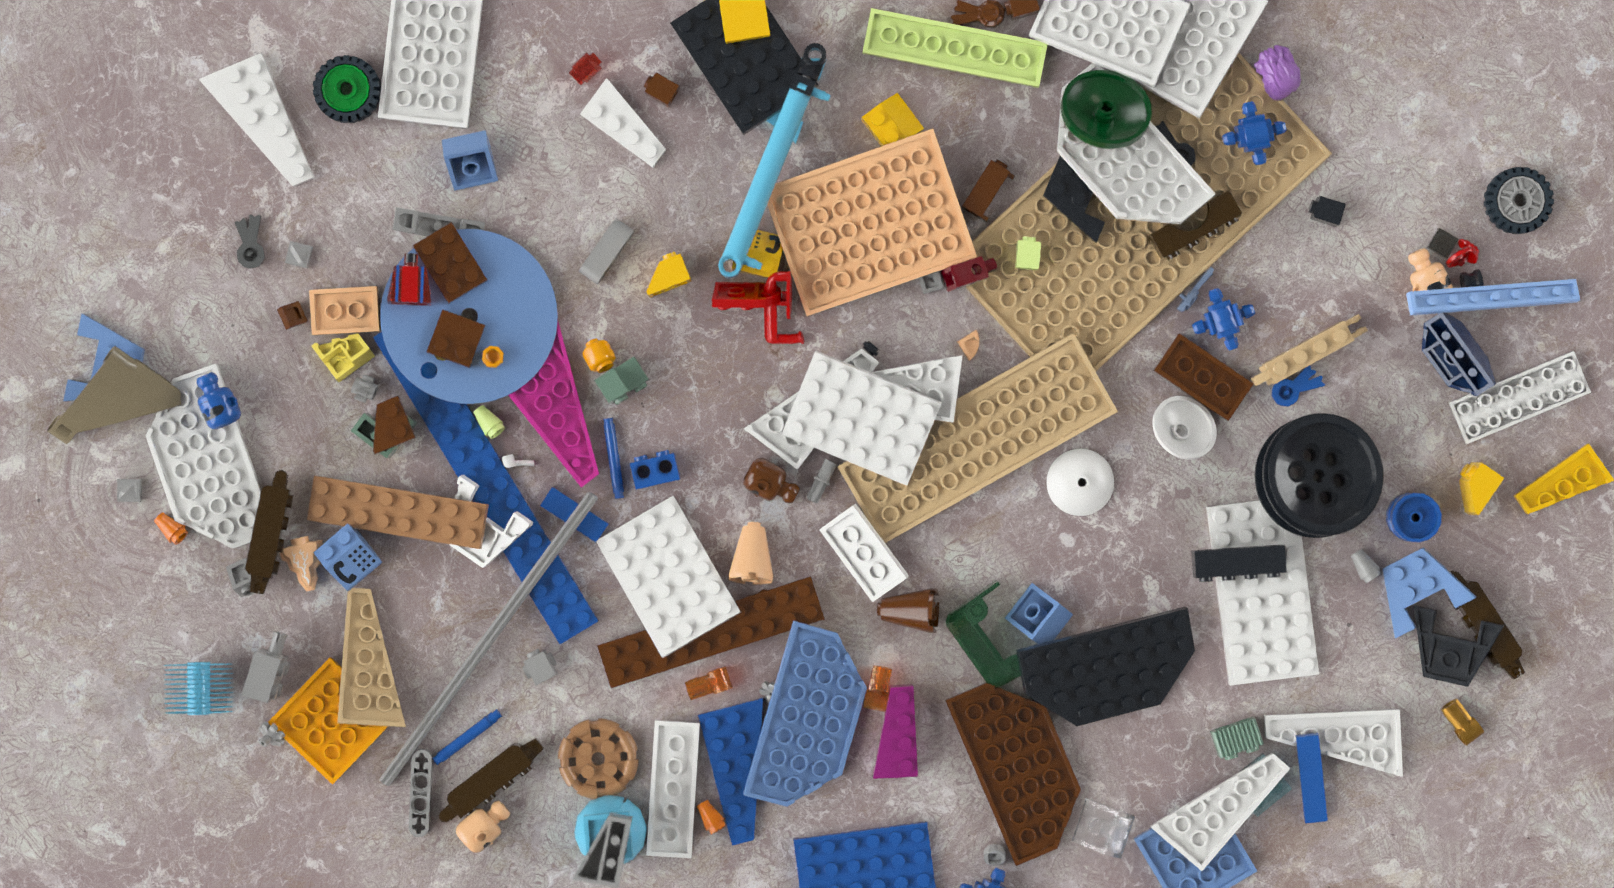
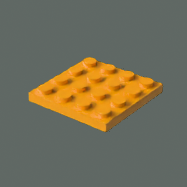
(312, 726)

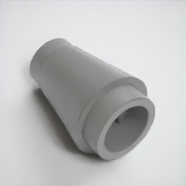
(1365, 566)

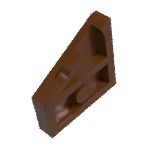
(391, 425)

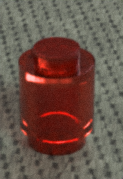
(586, 68)

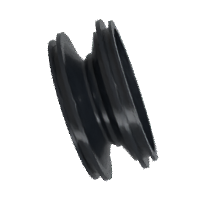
(1354, 461)

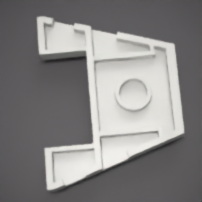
(495, 537)

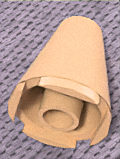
(752, 557)

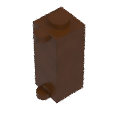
(986, 188)

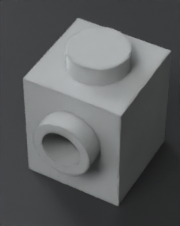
(539, 666)

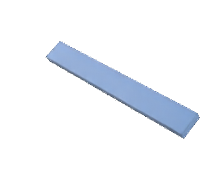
(1493, 297)

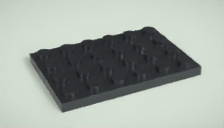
(747, 74)

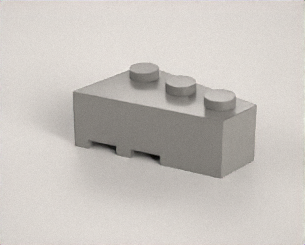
(607, 853)

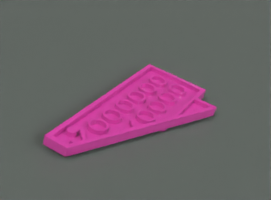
(556, 414)

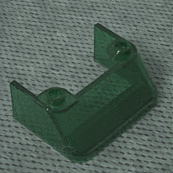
(965, 628)

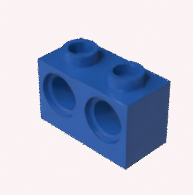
(656, 475)

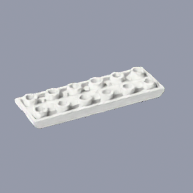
(1520, 397)

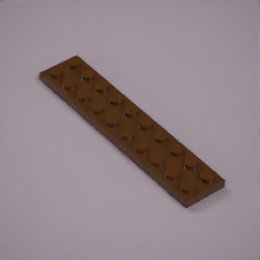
(760, 618)

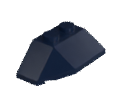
(1456, 355)

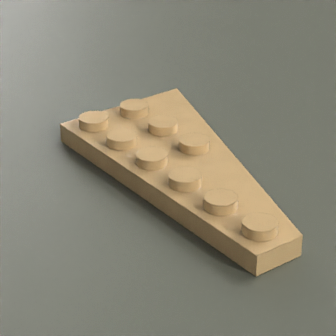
(367, 680)

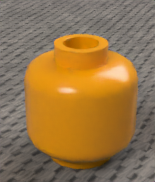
(599, 355)

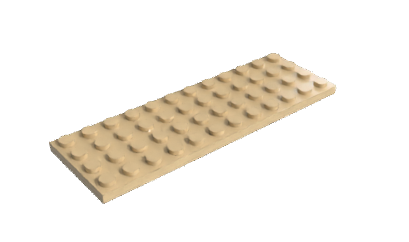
(991, 435)

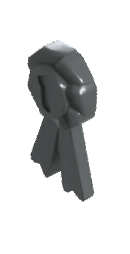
(250, 253)

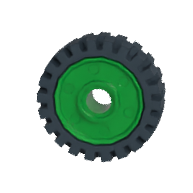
(329, 86)

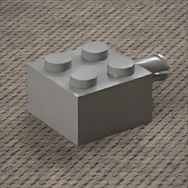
(267, 670)

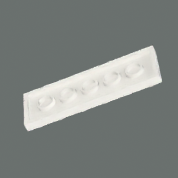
(673, 789)

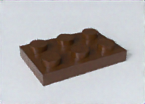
(450, 263)

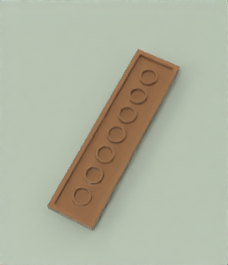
(398, 512)

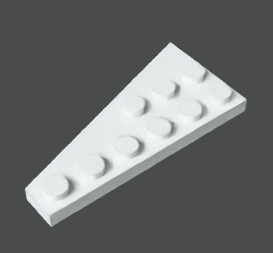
(255, 104)
(770, 426)
(1358, 737)
(1212, 818)

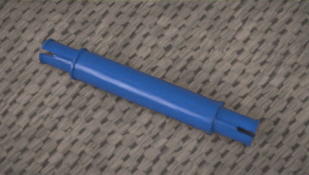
(613, 458)
(467, 737)

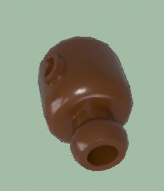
(768, 481)

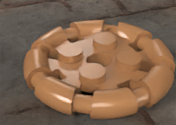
(588, 768)

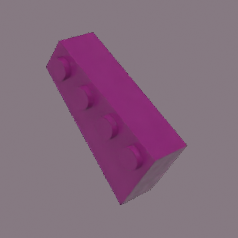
(897, 743)

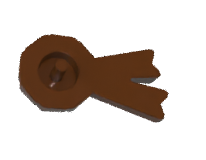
(989, 13)

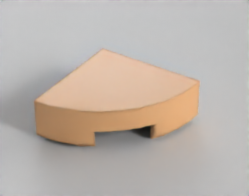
(970, 344)

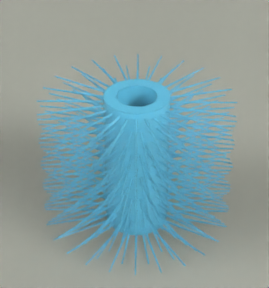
(198, 689)

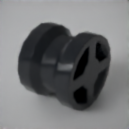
(1471, 279)

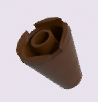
(912, 610)

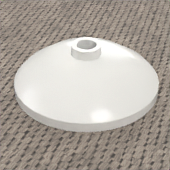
(1192, 423)
(1064, 477)

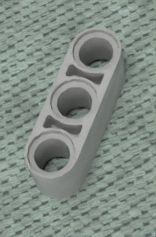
(606, 251)

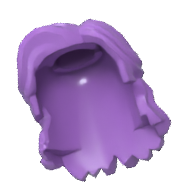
(1278, 71)

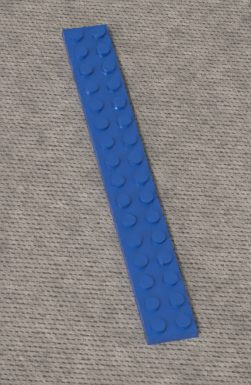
(475, 457)

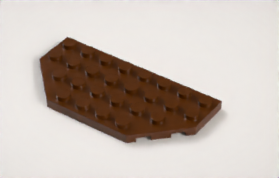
(1017, 766)

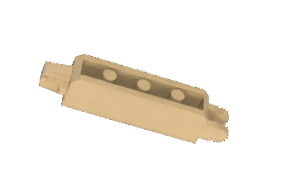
(1308, 352)

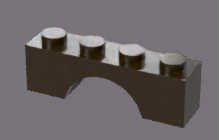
(1219, 211)

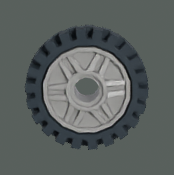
(1535, 195)

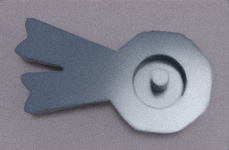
(1191, 297)

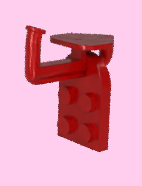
(760, 295)

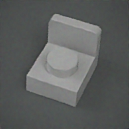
(239, 578)

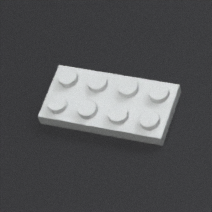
(864, 552)

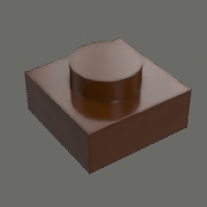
(292, 315)

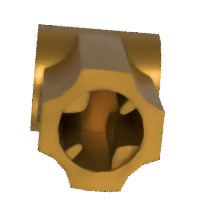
(1465, 726)

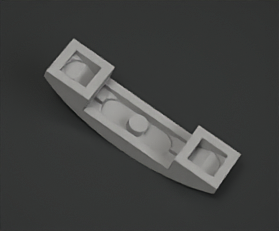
(426, 224)

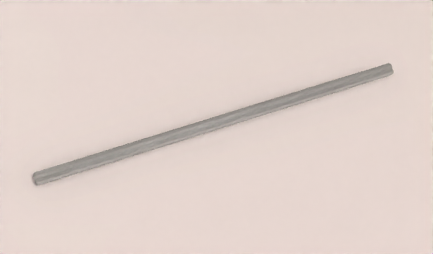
(488, 638)

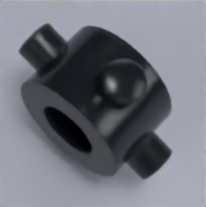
(870, 348)

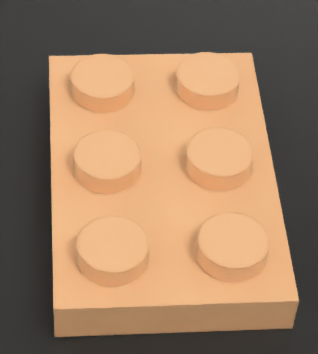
(344, 310)

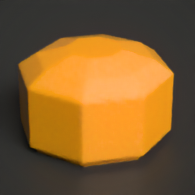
(492, 356)

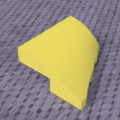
(344, 355)

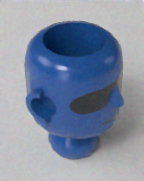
(217, 404)

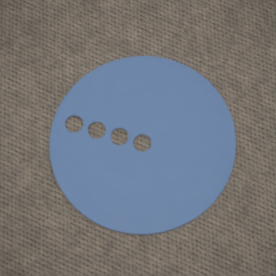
(513, 306)

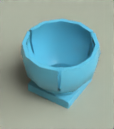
(594, 815)

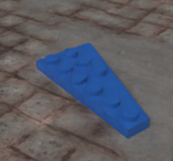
(731, 743)

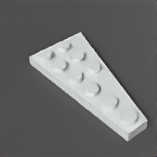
(931, 378)

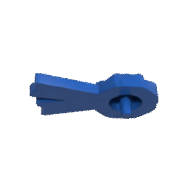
(1287, 391)

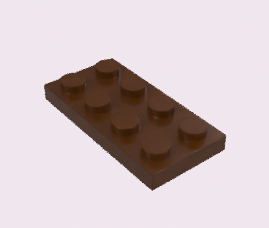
(1203, 377)

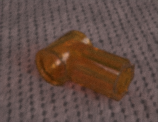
(713, 682)
(877, 693)

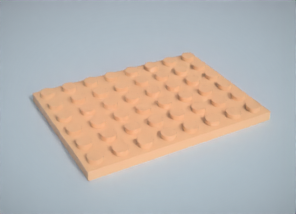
(870, 222)

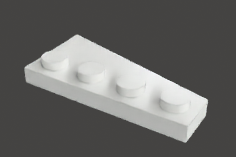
(619, 121)

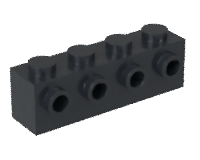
(1239, 561)

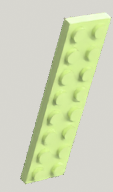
(954, 48)

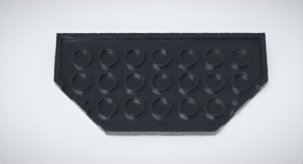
(1109, 667)

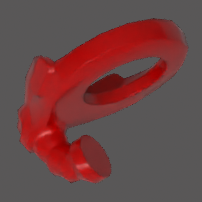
(1467, 254)

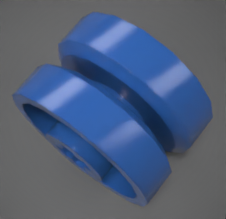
(1426, 513)

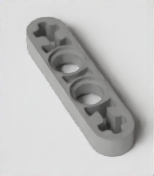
(416, 792)

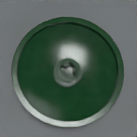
(1106, 109)

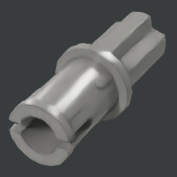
(821, 481)

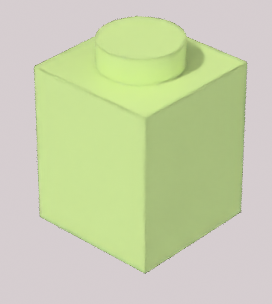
(1028, 254)

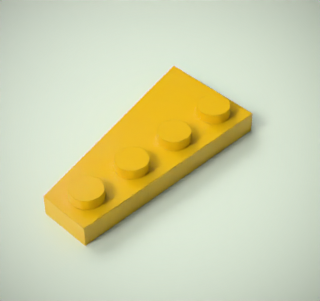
(1570, 477)

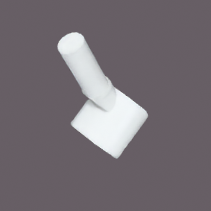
(509, 461)

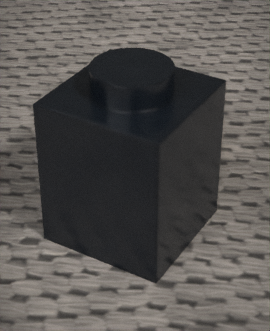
(1326, 211)

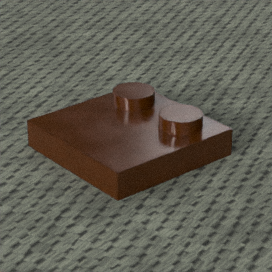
(455, 338)

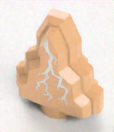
(303, 560)

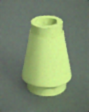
(489, 422)

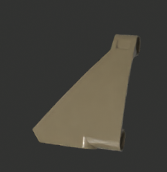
(115, 394)

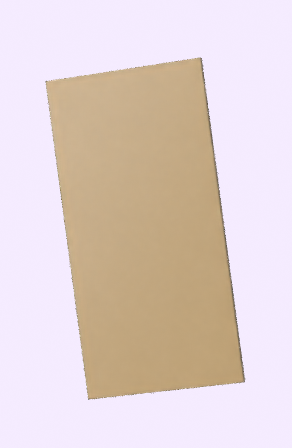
(1120, 282)

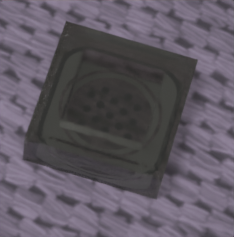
(1442, 243)

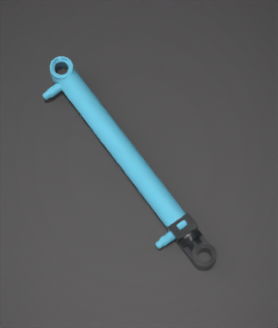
(772, 161)

